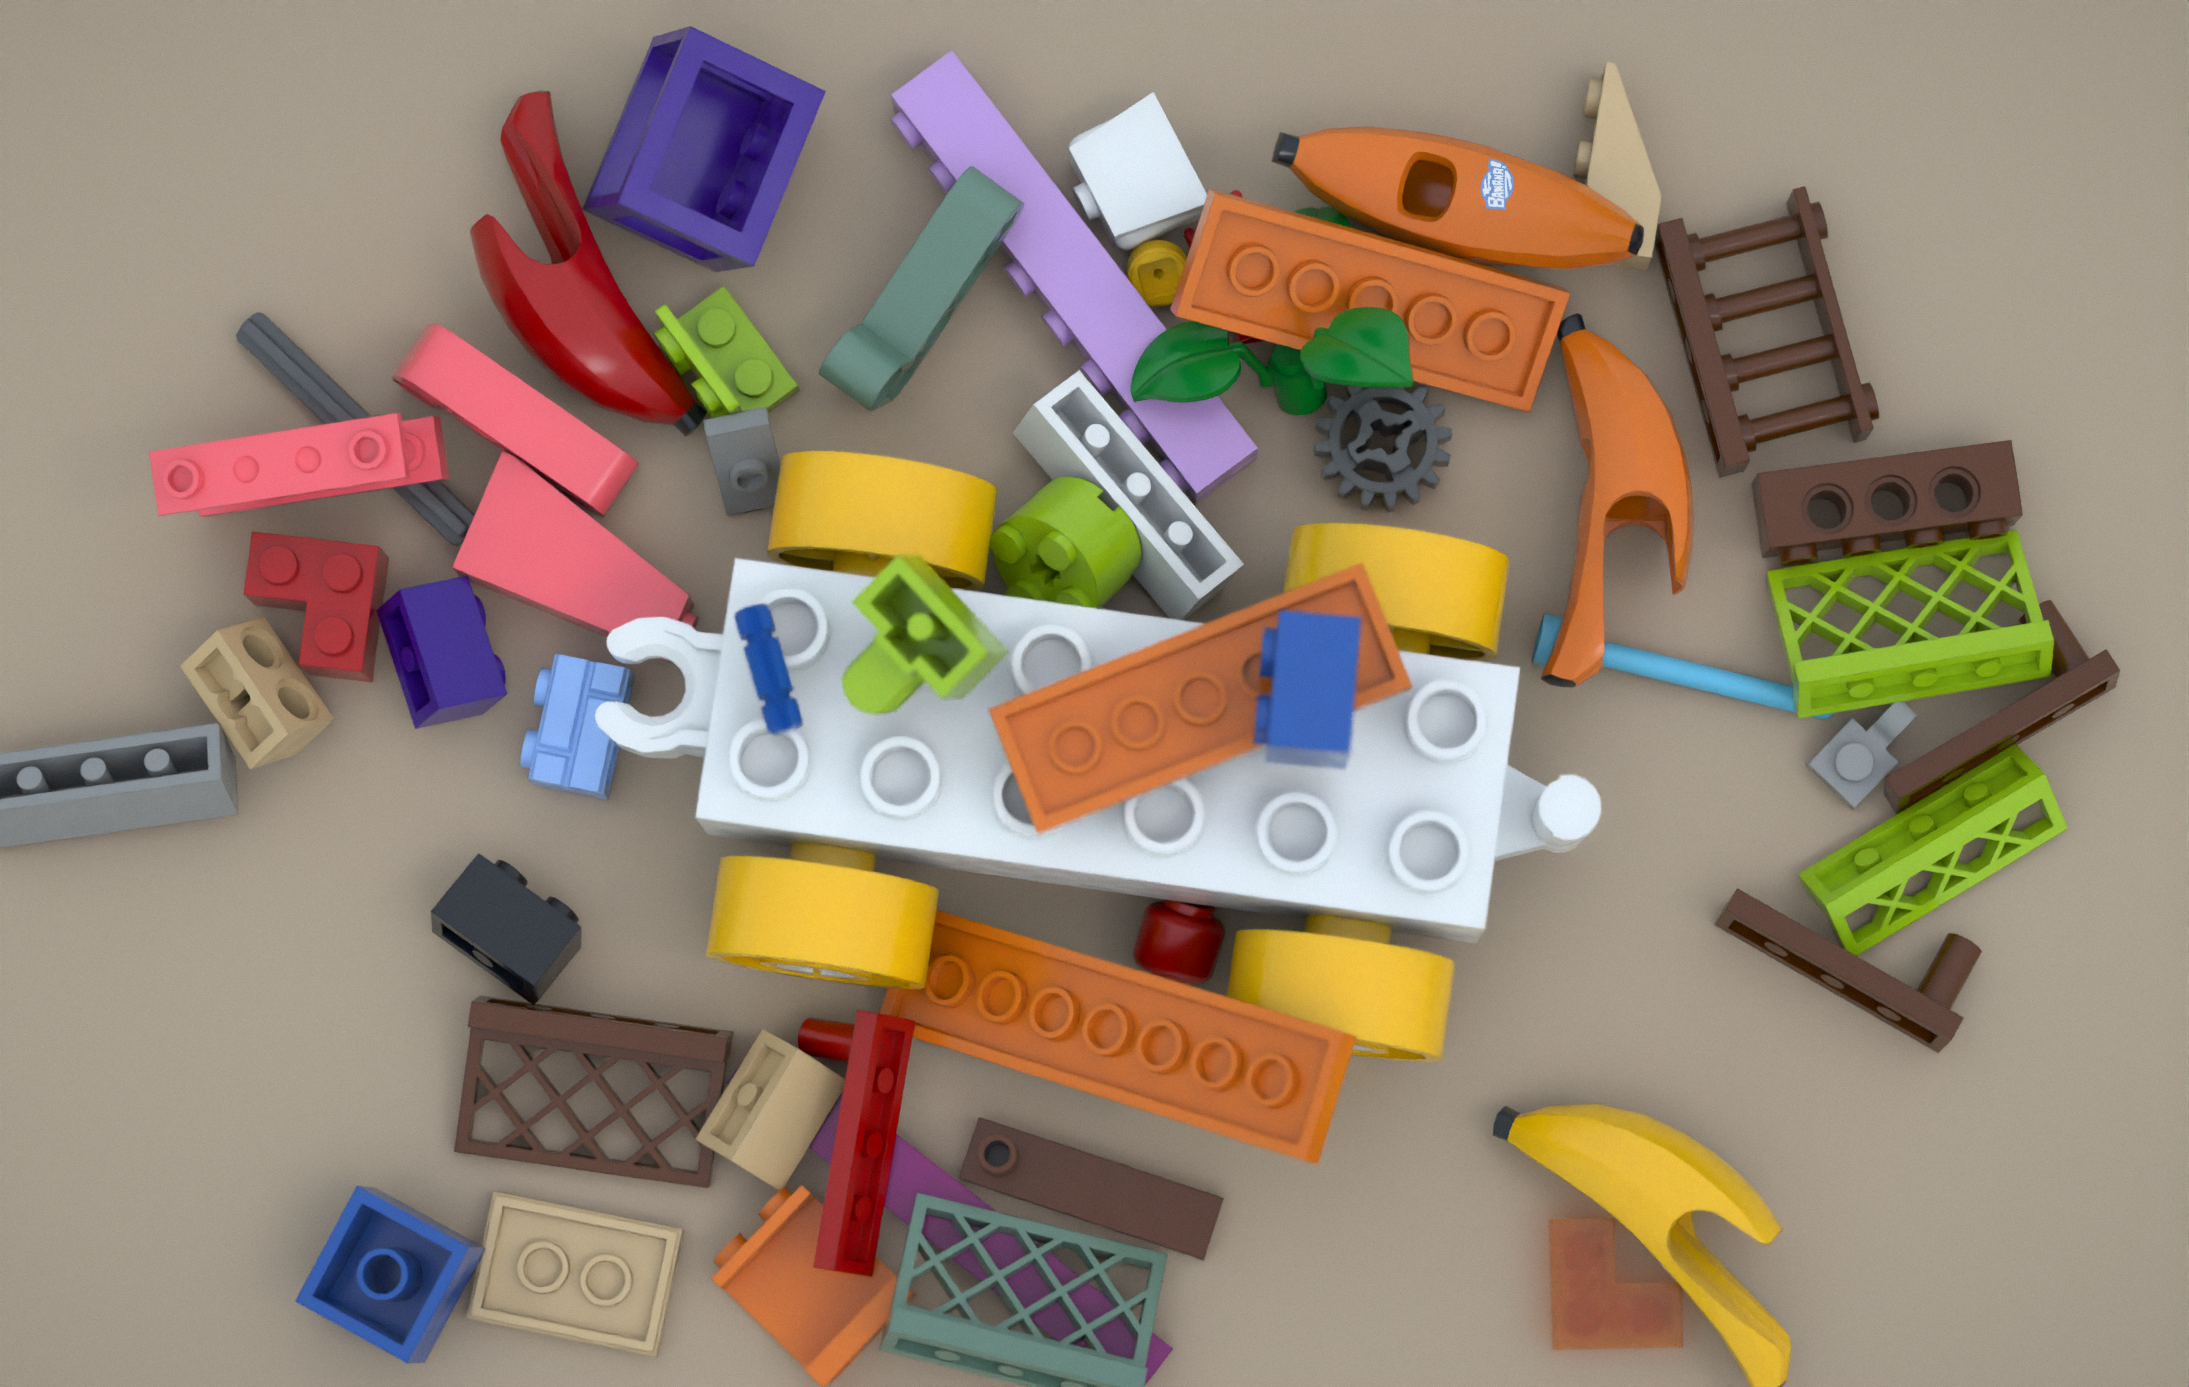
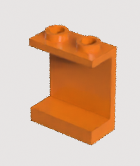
(810, 1311)

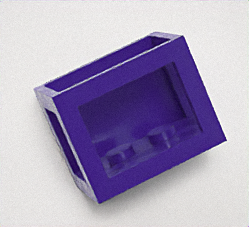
(704, 150)

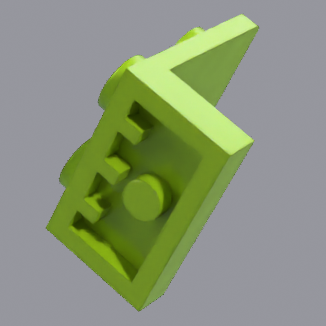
(726, 355)

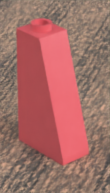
(560, 559)

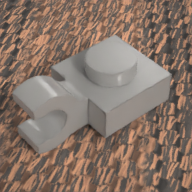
(1858, 758)

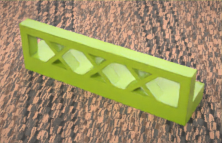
(1931, 839)

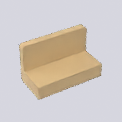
(771, 1109)

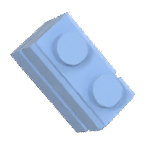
(570, 747)

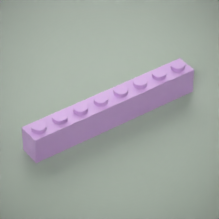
(1069, 273)

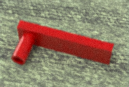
(865, 1133)

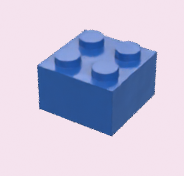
(1311, 689)
(390, 1274)

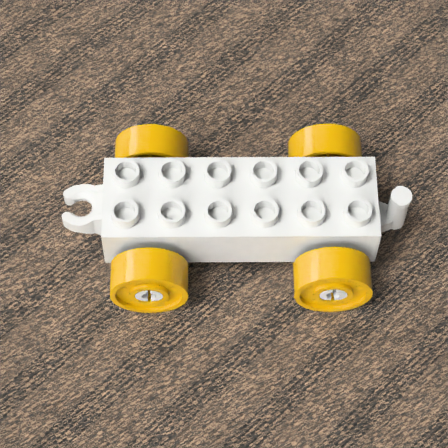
(1353, 851)

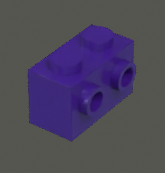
(442, 651)

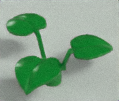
(1357, 350)

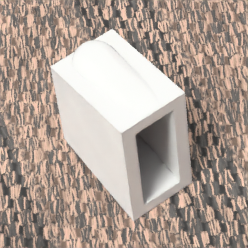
(1136, 176)

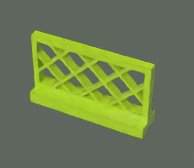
(1919, 661)

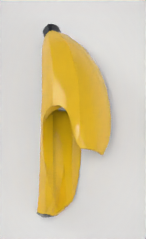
(1653, 1185)

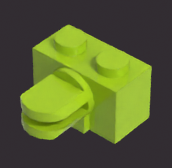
(920, 638)

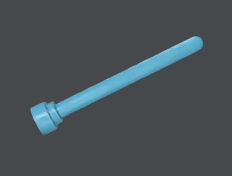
(1676, 671)

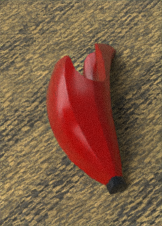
(572, 309)

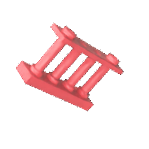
(299, 465)

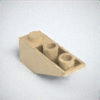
(1617, 160)

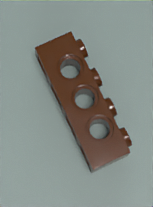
(1981, 470)

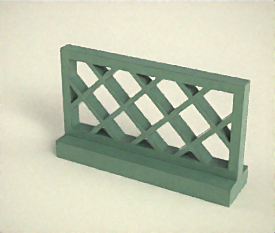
(997, 1349)

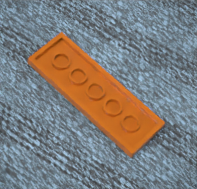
(1291, 273)
(1173, 705)

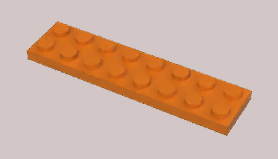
(1128, 1036)

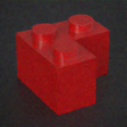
(337, 589)

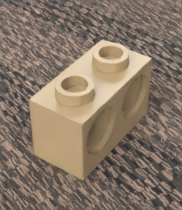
(257, 692)

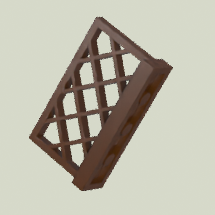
(596, 1035)

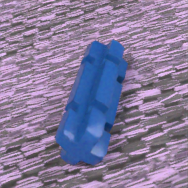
(768, 668)

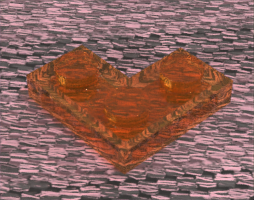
(1591, 1306)

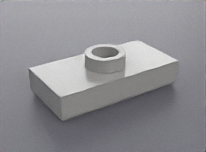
(744, 459)

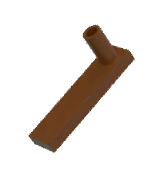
(2076, 684)
(1918, 1013)
(1091, 1188)

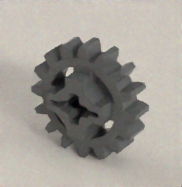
(1395, 466)

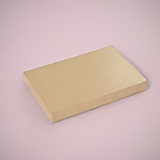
(575, 1274)

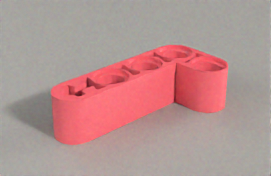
(514, 417)

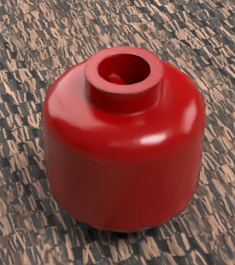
(1179, 941)

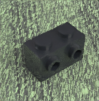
(507, 927)

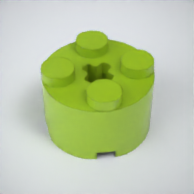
(1066, 546)

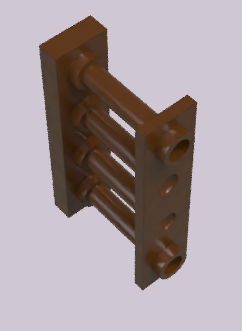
(1718, 374)

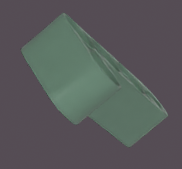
(924, 293)

